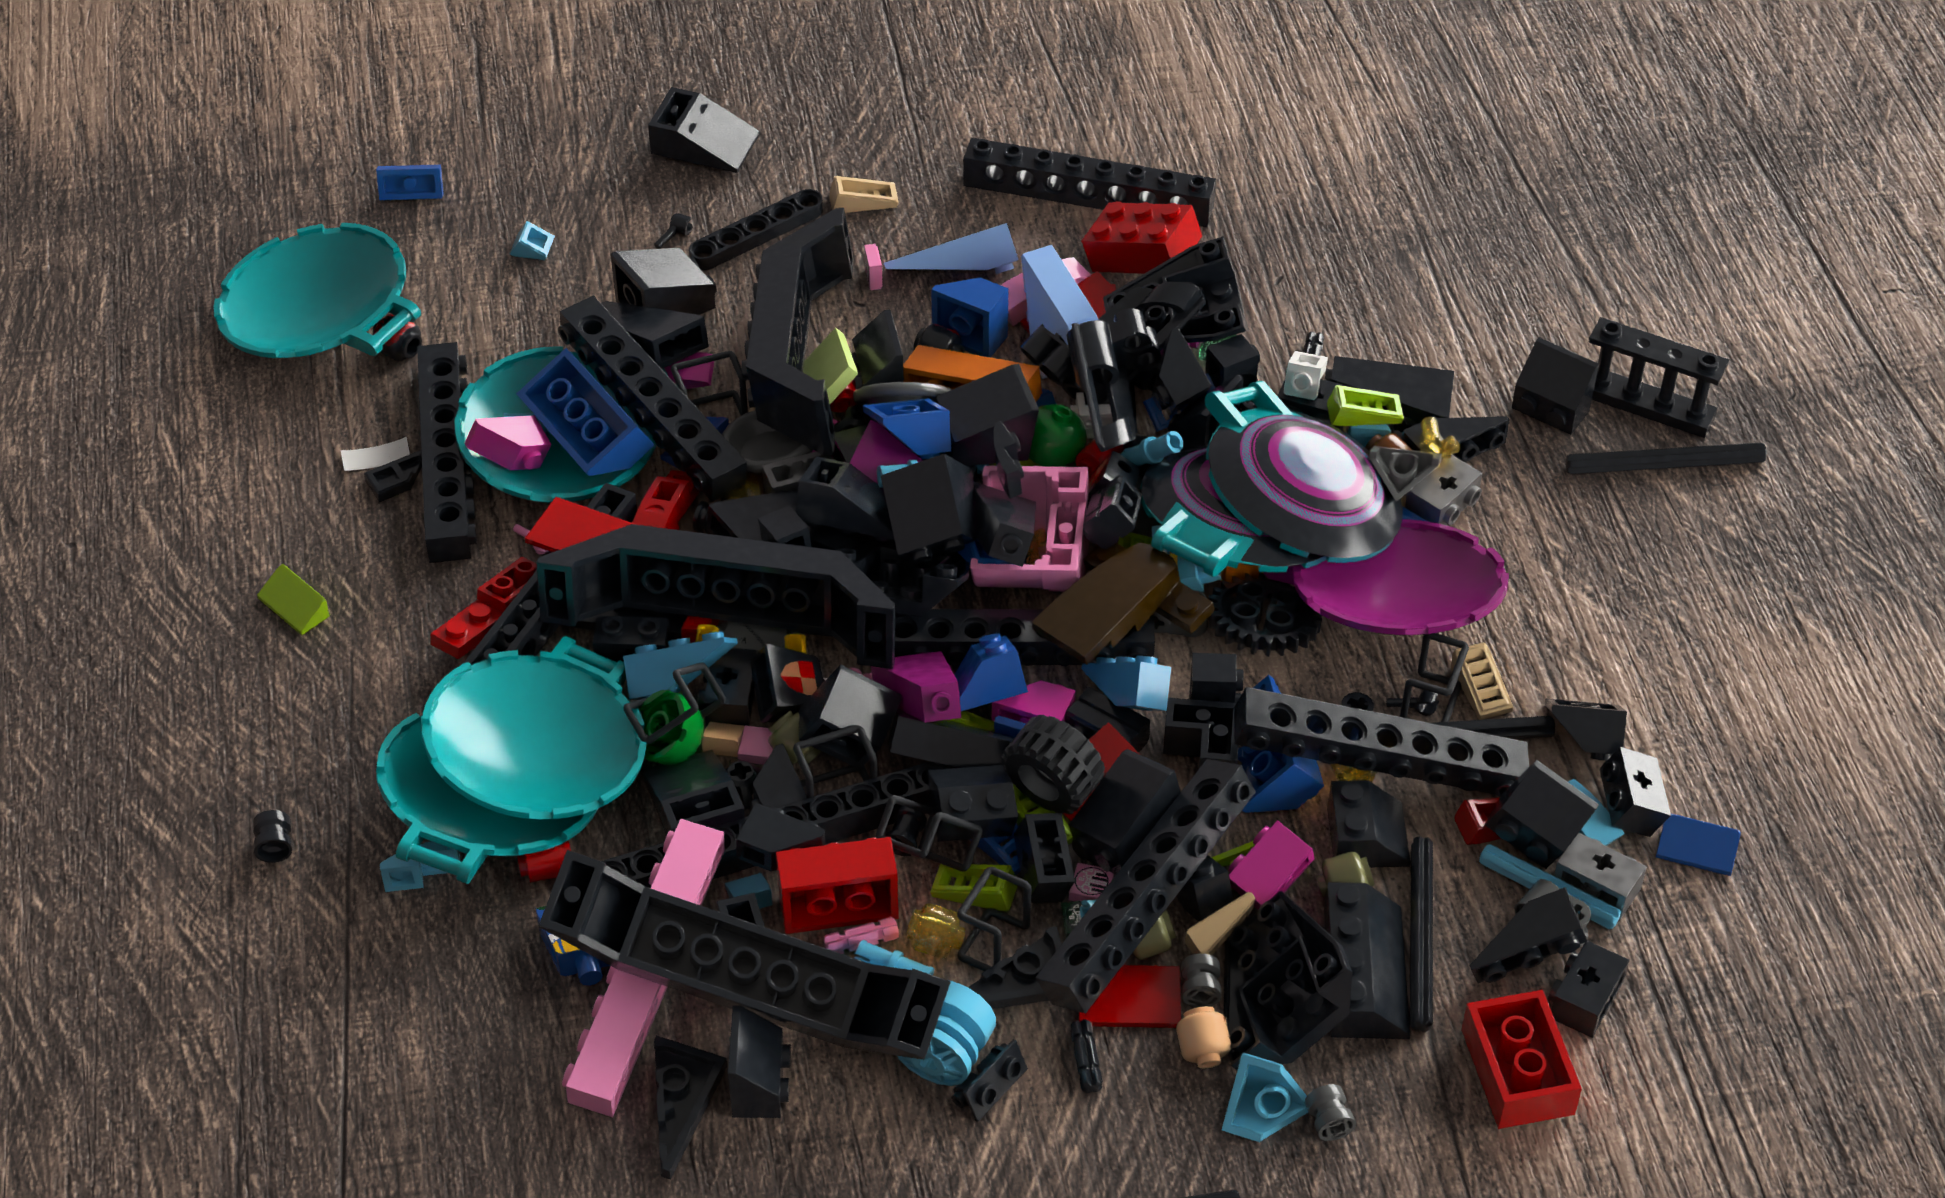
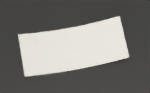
(374, 456)

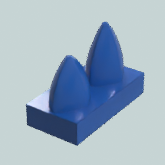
(409, 182)

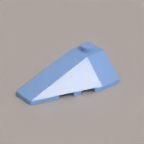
(978, 251)
(1052, 294)

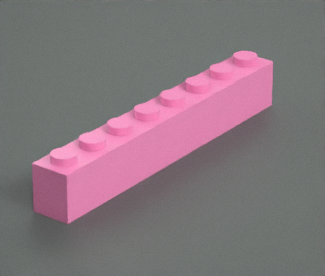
(632, 1002)

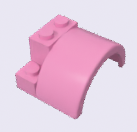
(1063, 522)

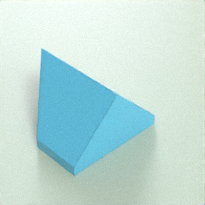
(1262, 1099)

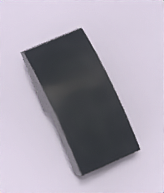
(1007, 463)

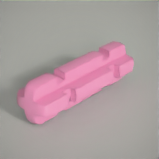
(886, 930)

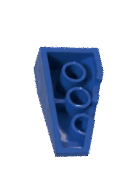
(1278, 779)

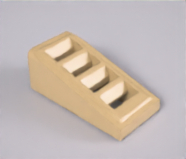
(862, 194)
(1481, 661)
(1215, 929)

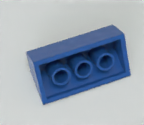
(584, 417)

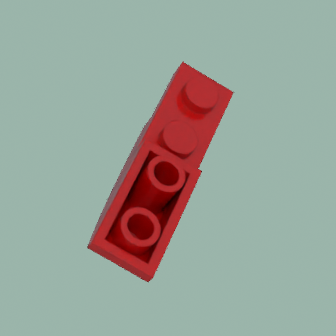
(666, 501)
(471, 625)

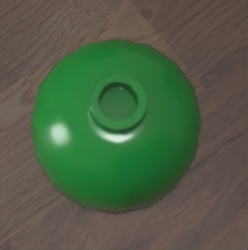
(1057, 436)
(679, 742)

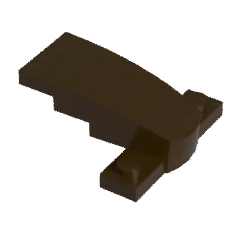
(1118, 596)

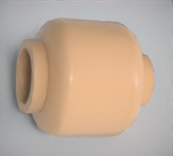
(1203, 1037)

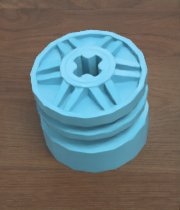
(959, 1035)

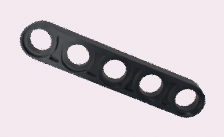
(763, 218)

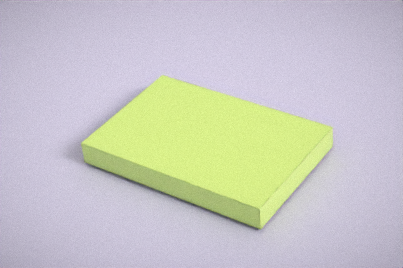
(833, 363)

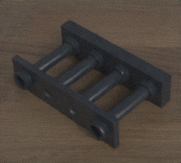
(1647, 400)

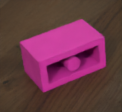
(1271, 864)

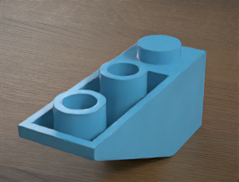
(653, 669)
(1132, 681)

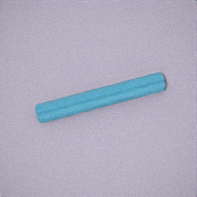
(1528, 875)

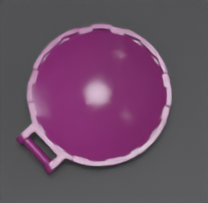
(1419, 585)

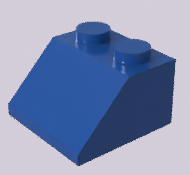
(975, 311)
(916, 423)
(989, 672)

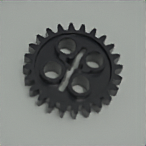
(1240, 611)

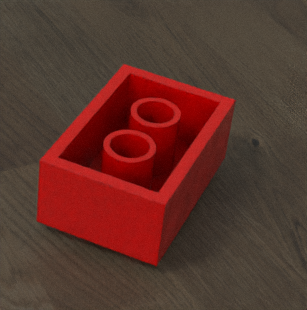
(1139, 236)
(837, 885)
(1521, 1059)

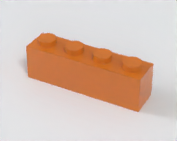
(958, 368)

